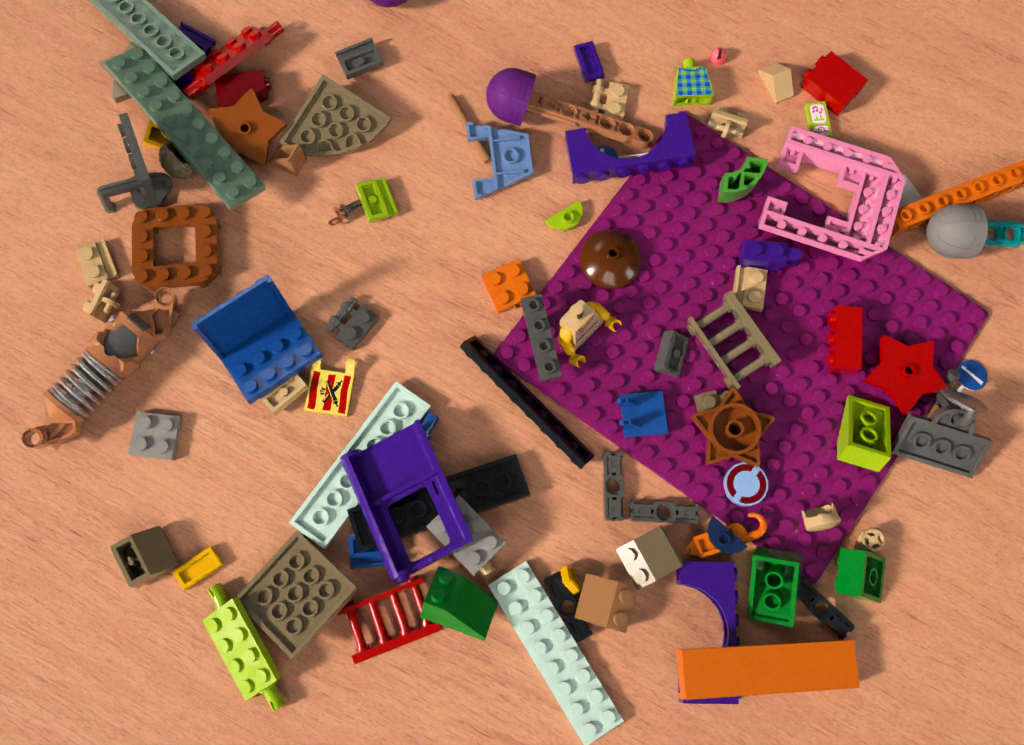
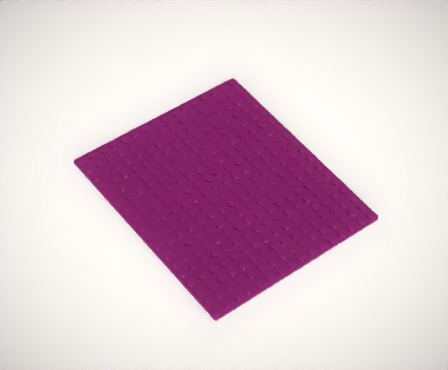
(686, 269)

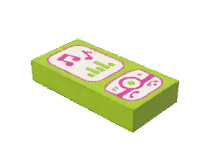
(818, 118)

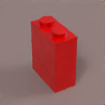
(833, 82)

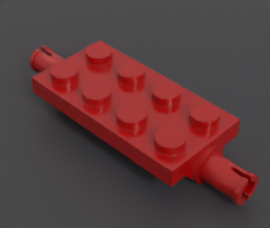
(228, 56)

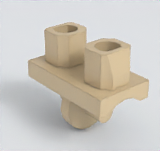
(727, 122)
(103, 301)

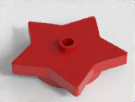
(905, 372)

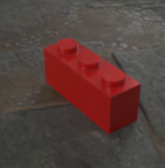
(845, 339)

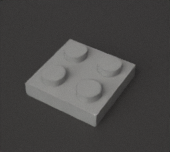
(155, 436)

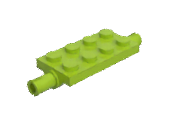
(242, 649)

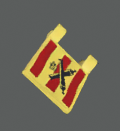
(330, 390)

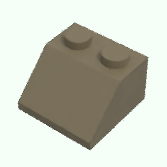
(649, 557)

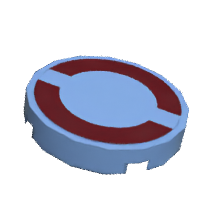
(745, 484)

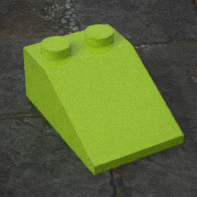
(865, 434)

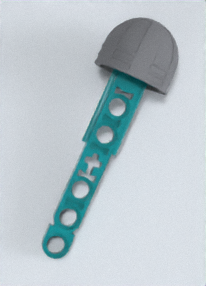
(963, 229)

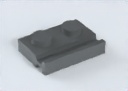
(359, 58)

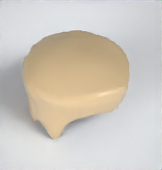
(821, 518)

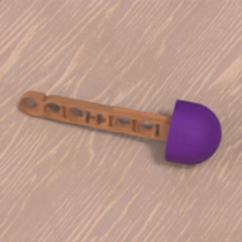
(511, 95)

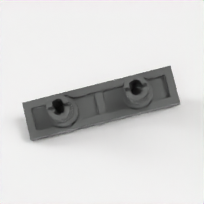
(541, 338)

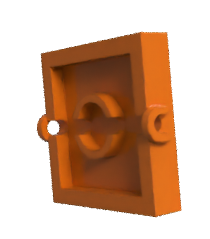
(508, 285)

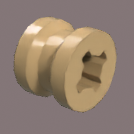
(875, 539)

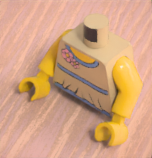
(580, 324)

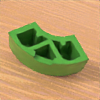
(741, 182)

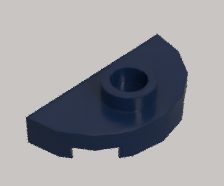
(723, 538)

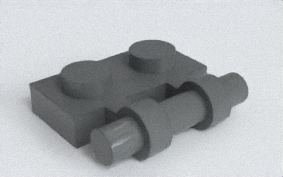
(356, 328)

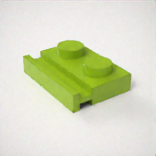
(376, 199)

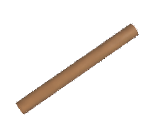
(463, 119)

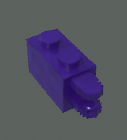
(767, 255)

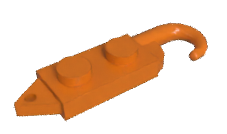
(701, 546)

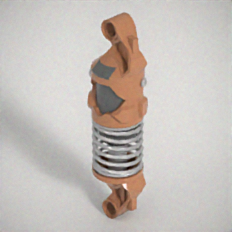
(108, 358)

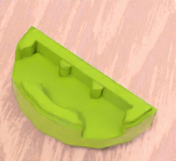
(566, 218)

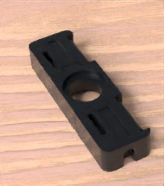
(559, 593)
(832, 617)

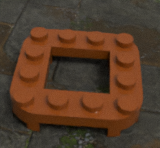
(181, 275)

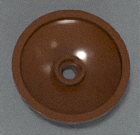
(606, 270)

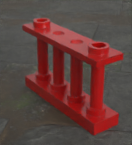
(385, 642)

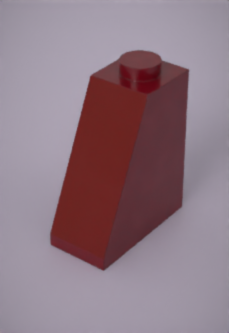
(233, 87)

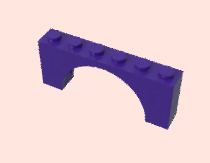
(591, 164)
(717, 584)

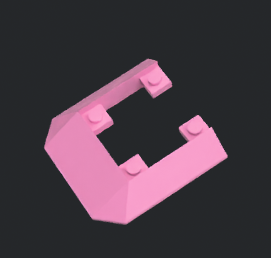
(873, 206)

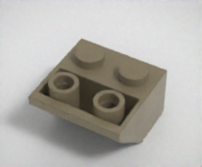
(144, 556)

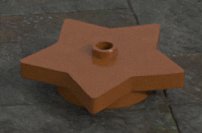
(262, 127)
(748, 427)

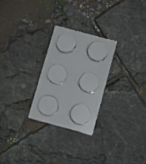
(485, 544)

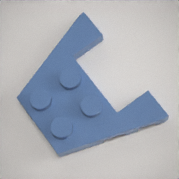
(509, 158)

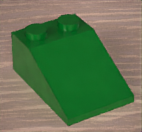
(774, 586)
(458, 604)

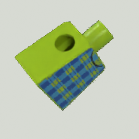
(692, 85)

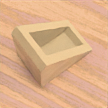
(777, 81)

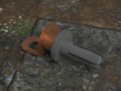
(344, 211)

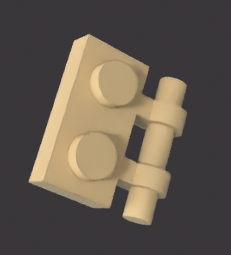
(615, 101)

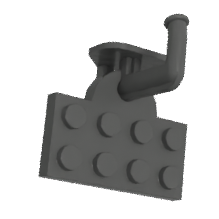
(146, 188)
(948, 435)

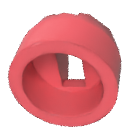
(714, 56)

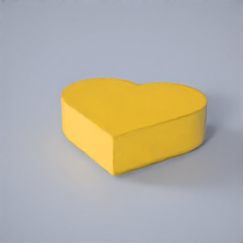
(570, 579)

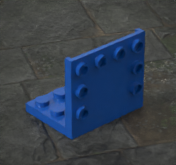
(258, 339)

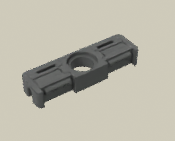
(612, 472)
(649, 513)

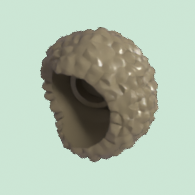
(175, 163)

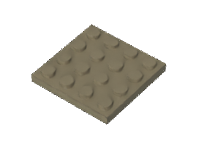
(296, 595)

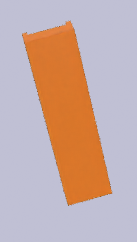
(766, 669)

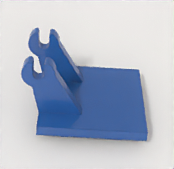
(643, 414)

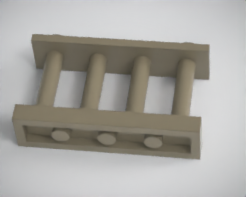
(742, 322)

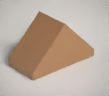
(289, 158)

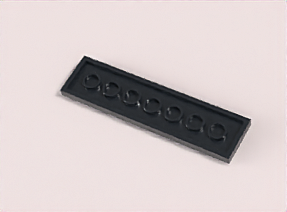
(481, 487)

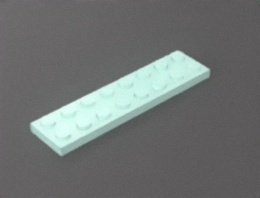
(327, 505)
(556, 654)

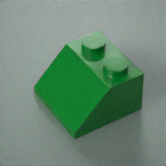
(860, 575)

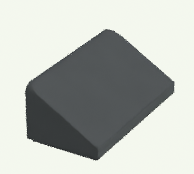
(671, 353)

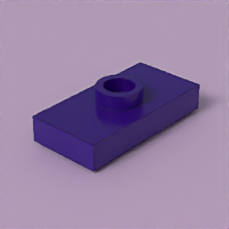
(588, 61)

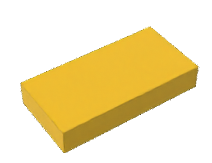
(198, 568)

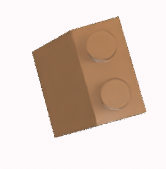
(606, 603)

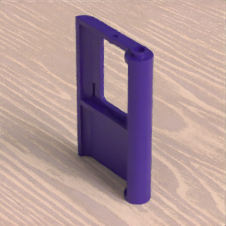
(392, 472)

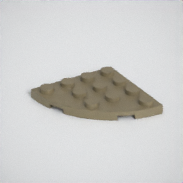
(334, 122)

